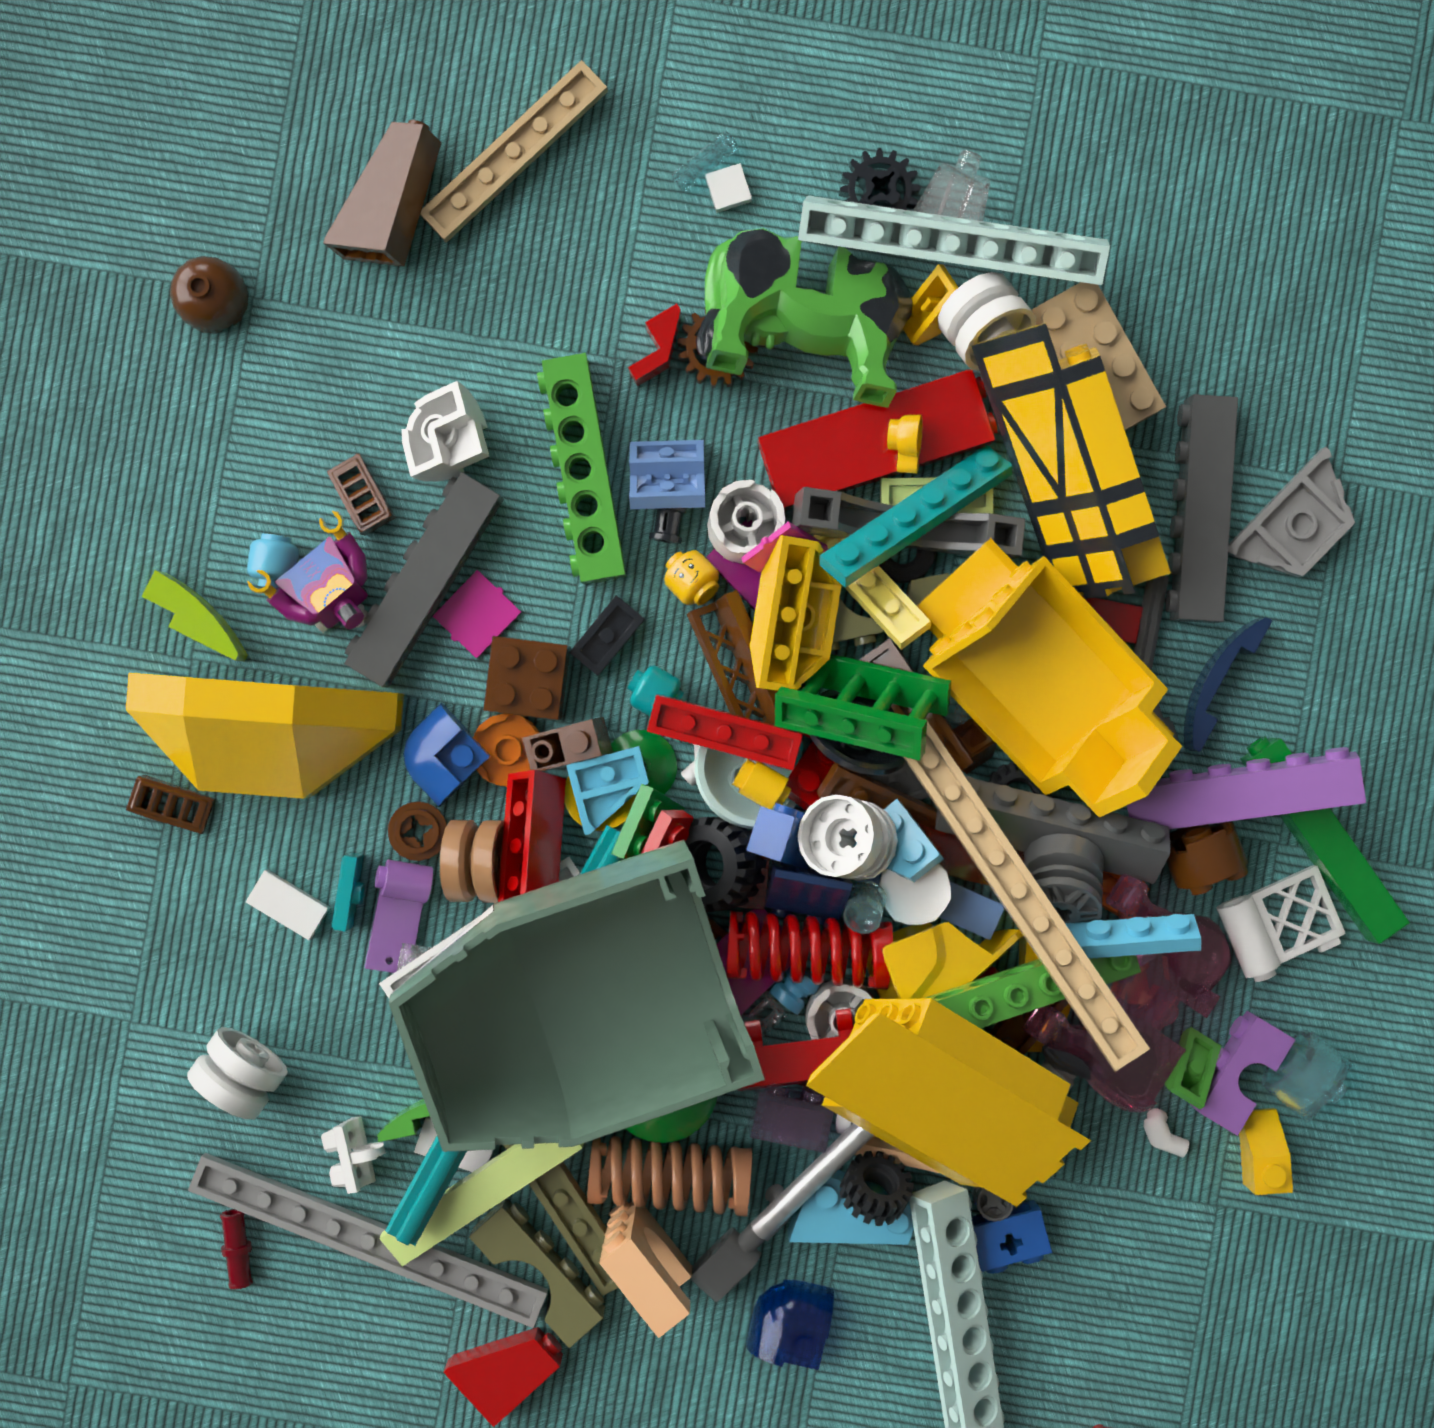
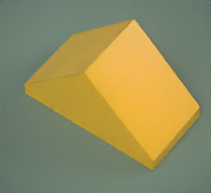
(928, 304)

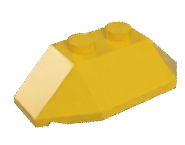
(793, 615)

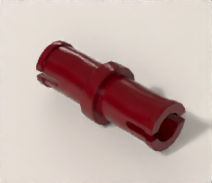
(236, 1249)

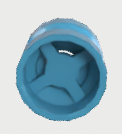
(792, 994)

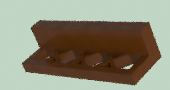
(738, 631)

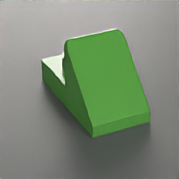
(1195, 1068)

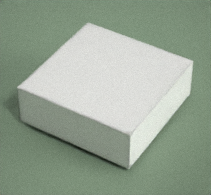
(728, 188)

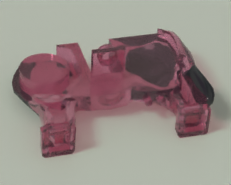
(1147, 1001)

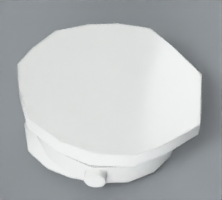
(916, 901)

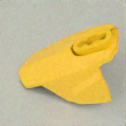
(937, 959)

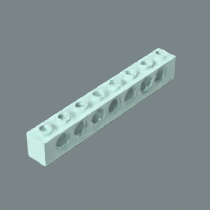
(954, 240)
(956, 1307)

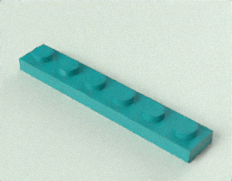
(915, 516)

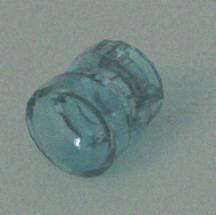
(865, 907)

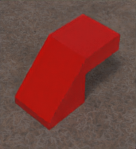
(663, 332)

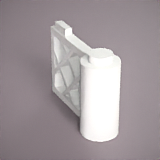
(1257, 939)

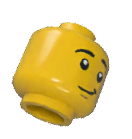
(691, 577)

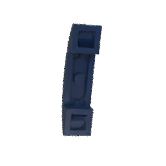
(1197, 722)

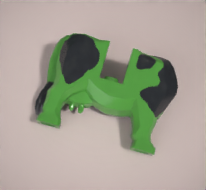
(756, 301)

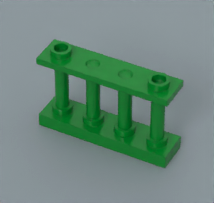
(859, 724)

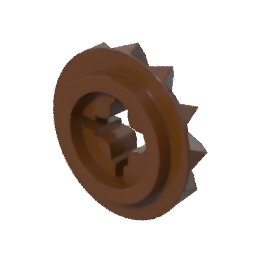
(402, 822)

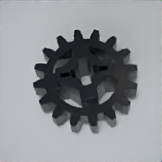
(869, 178)

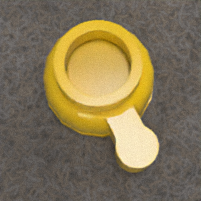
(906, 437)

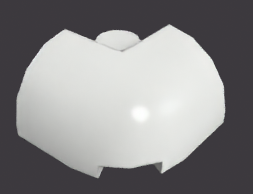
(444, 434)

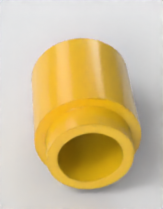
(761, 784)

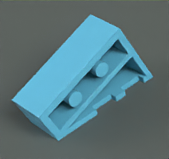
(828, 1221)

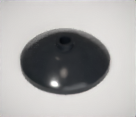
(854, 757)

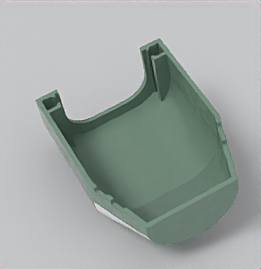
(576, 1011)

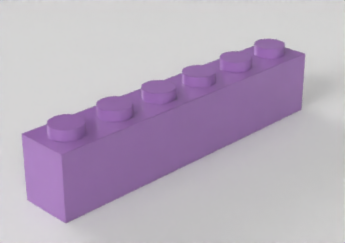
(1254, 790)

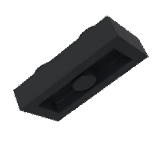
(607, 635)

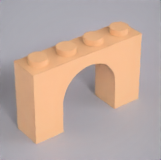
(646, 1267)

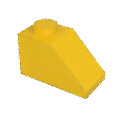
(1265, 1154)

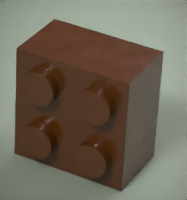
(527, 678)

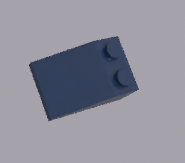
(805, 892)

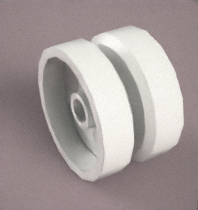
(983, 311)
(237, 1073)

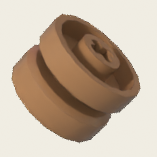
(471, 860)

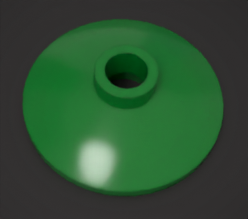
(656, 753)

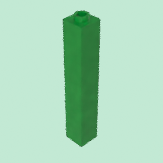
(1337, 859)

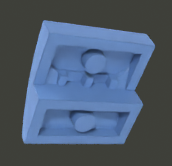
(667, 474)

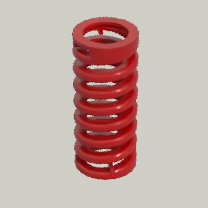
(799, 945)

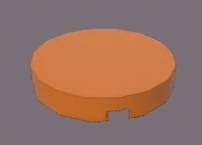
(503, 740)

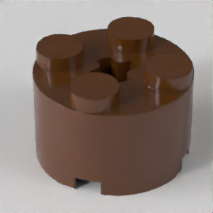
(1206, 856)

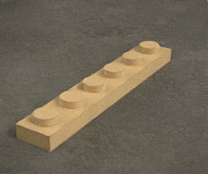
(513, 151)

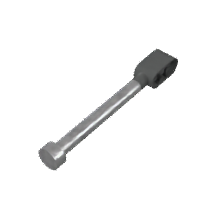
(737, 1252)

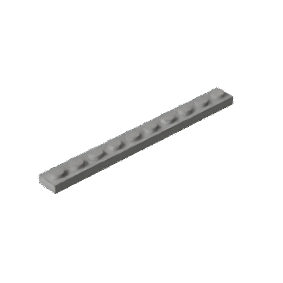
(360, 1237)

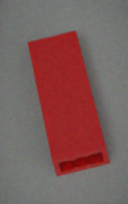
(851, 444)

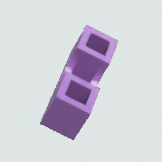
(1250, 1043)

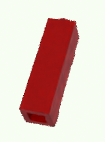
(795, 1061)

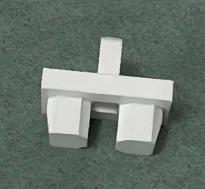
(355, 1166)

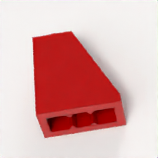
(504, 1371)

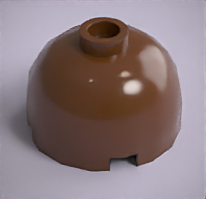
(209, 294)

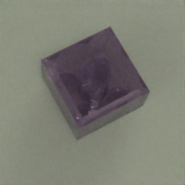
(790, 1117)

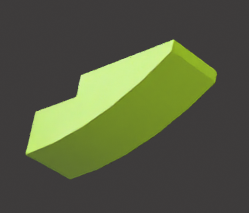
(193, 615)

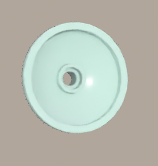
(714, 779)

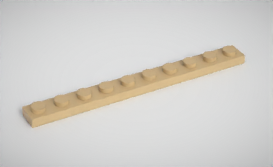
(1027, 905)

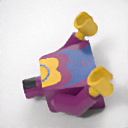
(323, 584)

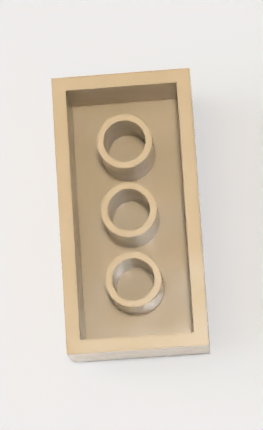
(1084, 317)

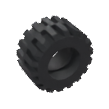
(740, 868)

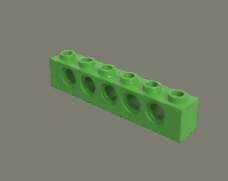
(575, 374)
(1021, 990)

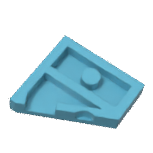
(606, 784)

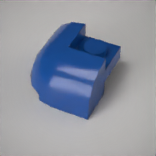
(442, 754)

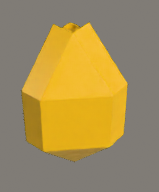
(261, 734)

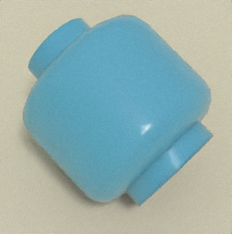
(273, 555)

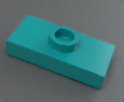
(349, 892)

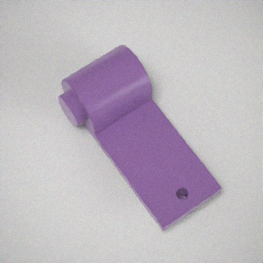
(397, 911)

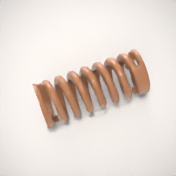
(736, 1166)

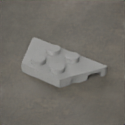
(1298, 521)

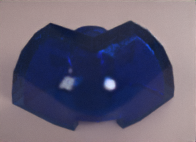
(791, 1324)

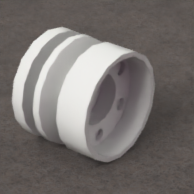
(828, 839)

